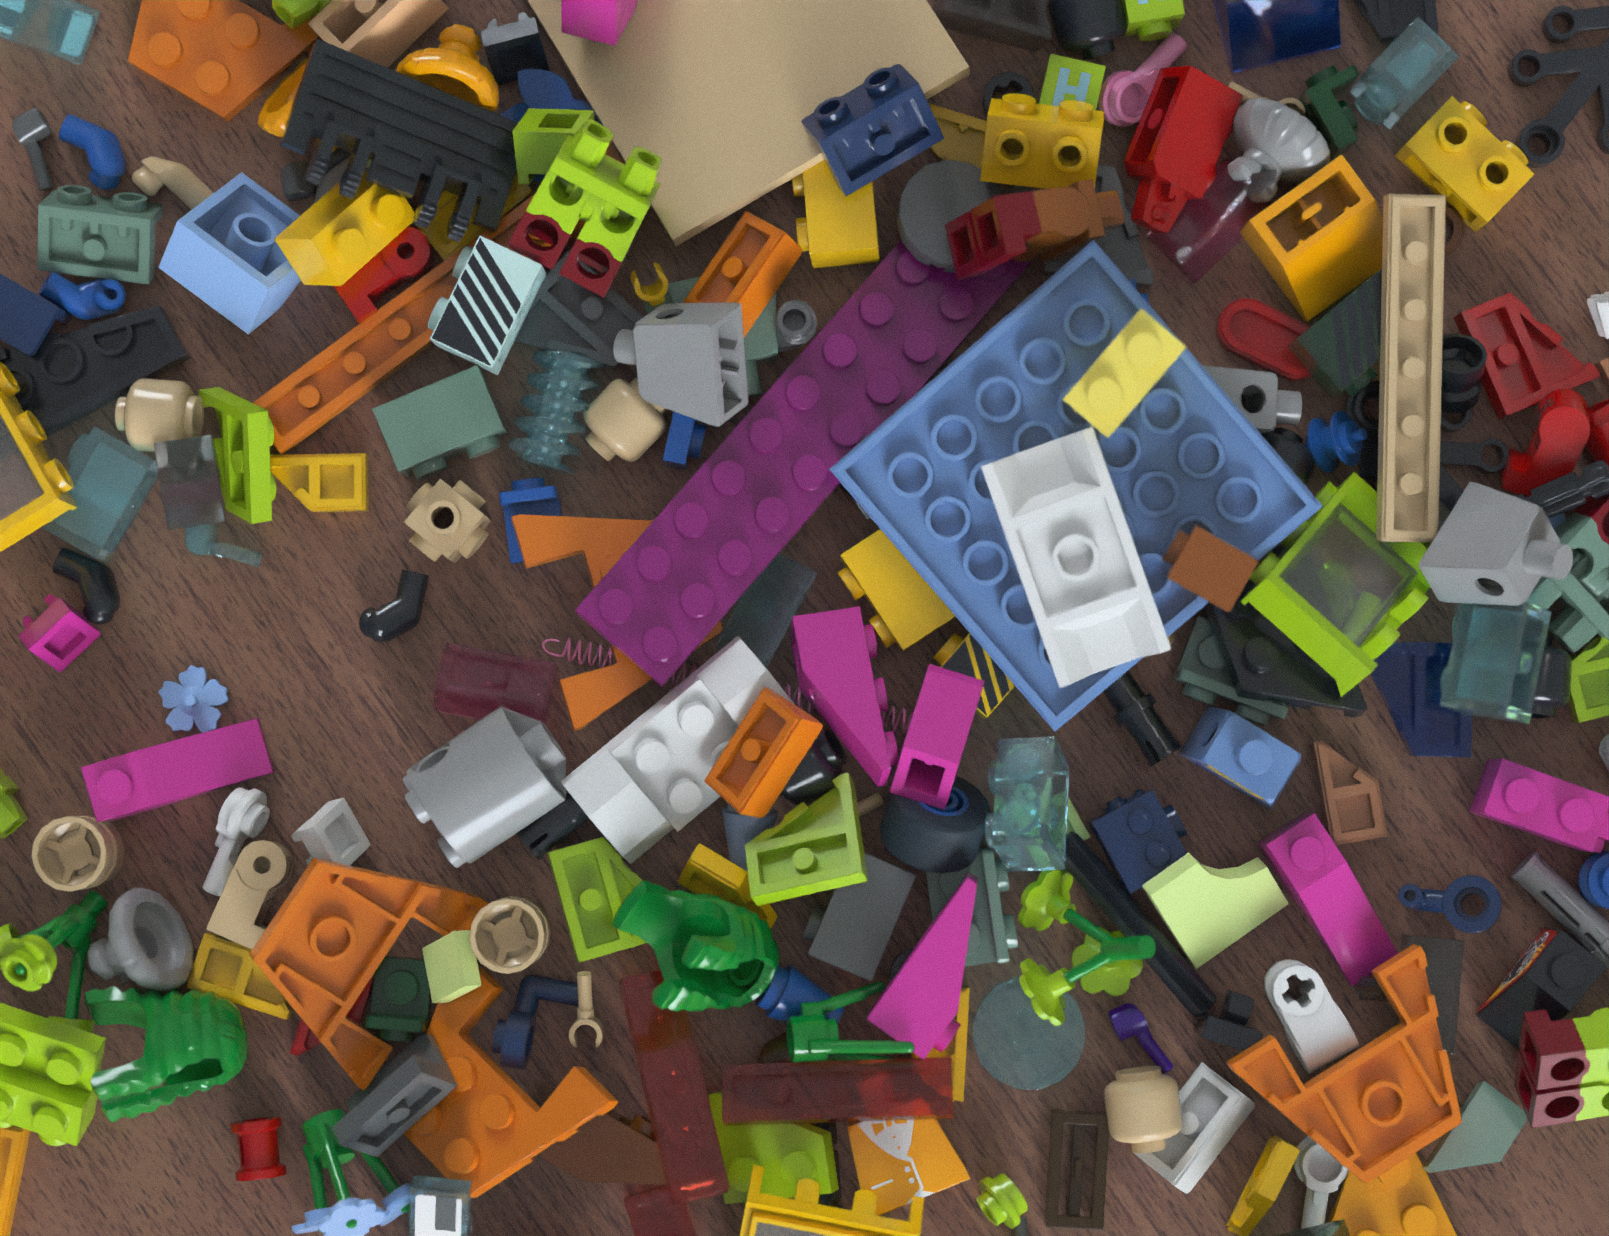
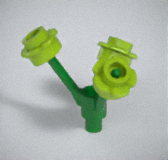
(31, 958)

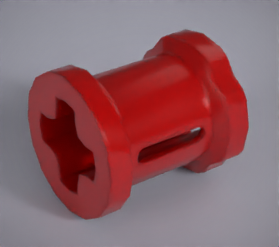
(258, 1148)

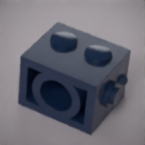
(1139, 837)

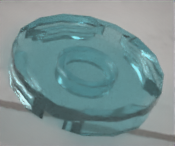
(1020, 1045)

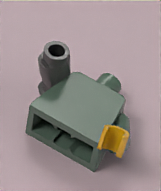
(771, 333)

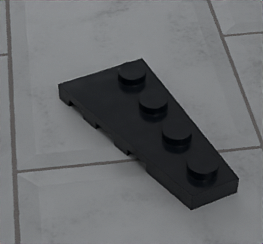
(93, 365)

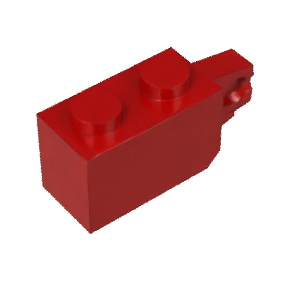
(1178, 143)

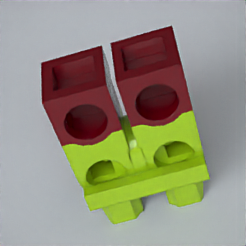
(601, 193)
(1563, 1068)

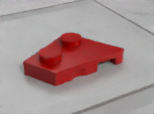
(1521, 355)

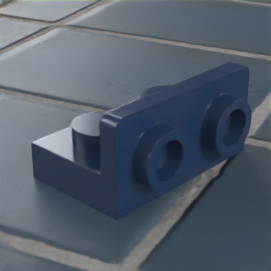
(873, 127)

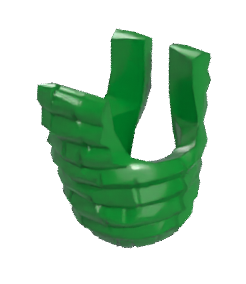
(704, 947)
(188, 1043)

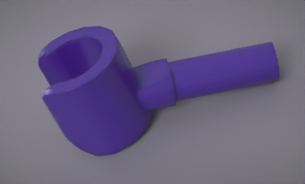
(1128, 1022)

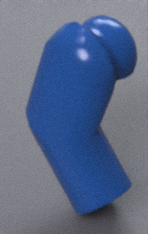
(101, 147)
(84, 300)

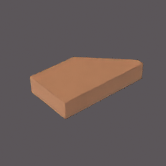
(1348, 797)

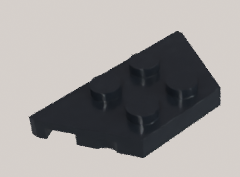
(1270, 665)

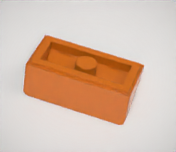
(747, 268)
(763, 754)

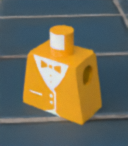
(904, 1160)

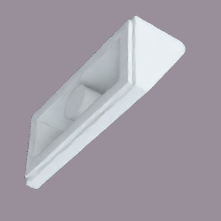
(1210, 1117)

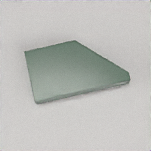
(1484, 1135)

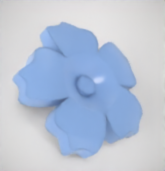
(193, 700)

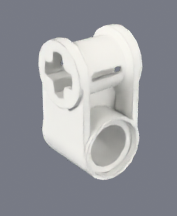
(1311, 1022)

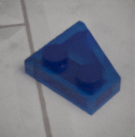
(1411, 690)

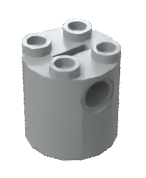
(487, 783)

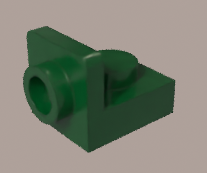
(1328, 115)
(400, 999)

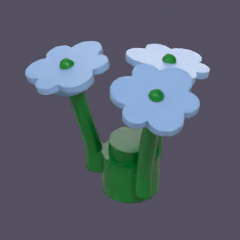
(350, 1214)

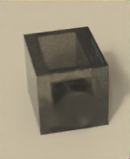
(189, 482)

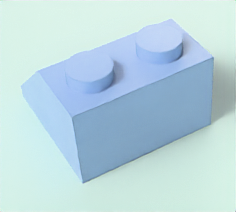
(230, 255)

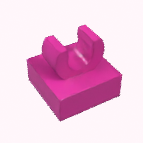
(58, 633)

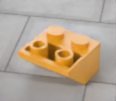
(1319, 238)

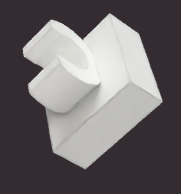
(333, 834)

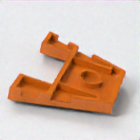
(215, 50)
(602, 545)
(334, 939)
(1379, 1098)
(487, 1121)

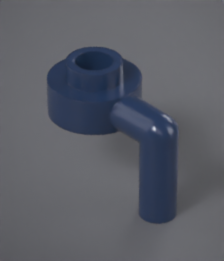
(1451, 902)
(515, 1036)

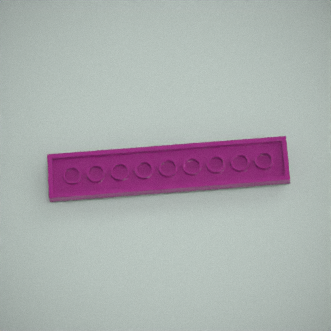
(779, 457)

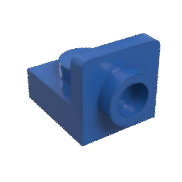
(684, 441)
(527, 498)

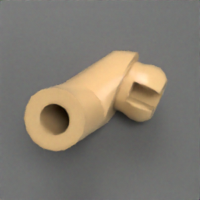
(174, 175)

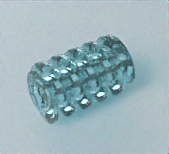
(554, 409)

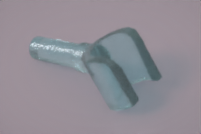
(202, 542)

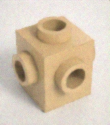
(464, 534)

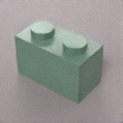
(441, 423)

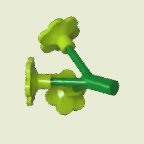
(1101, 963)

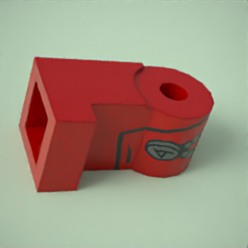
(401, 261)
(1554, 446)

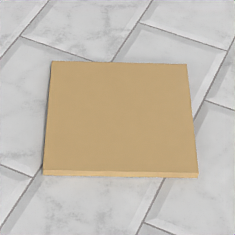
(730, 82)

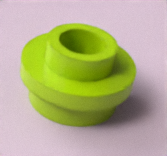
(1001, 1201)

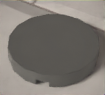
(932, 200)

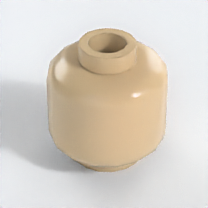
(159, 413)
(623, 422)
(1143, 1108)

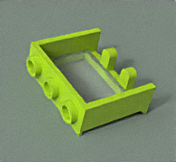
(1340, 587)

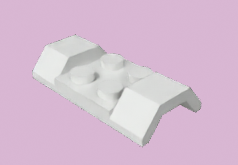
(1075, 556)
(658, 764)

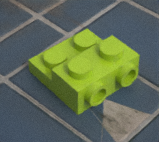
(47, 1076)

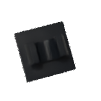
(513, 48)
(1231, 1025)

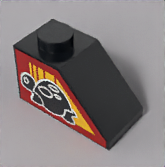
(1547, 976)

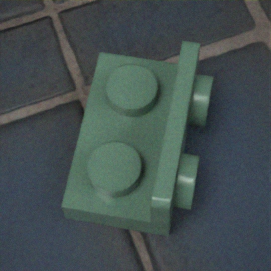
(98, 234)
(1207, 677)
(990, 930)

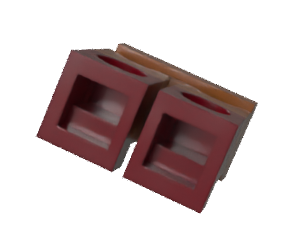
(1030, 226)

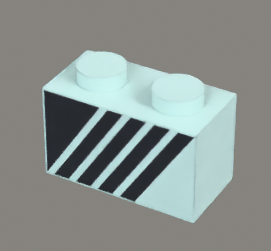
(486, 304)

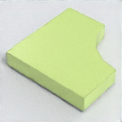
(1213, 906)

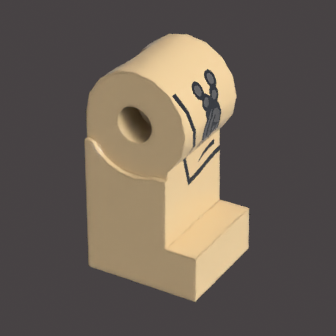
(249, 891)

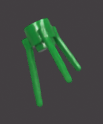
(817, 1039)

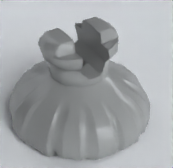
(1274, 147)
(144, 943)

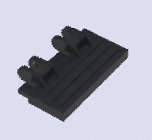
(406, 133)

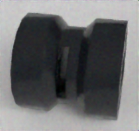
(1461, 372)

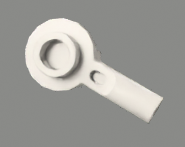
(240, 817)
(1321, 1176)

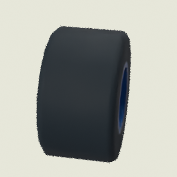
(933, 836)

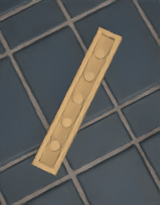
(1410, 367)

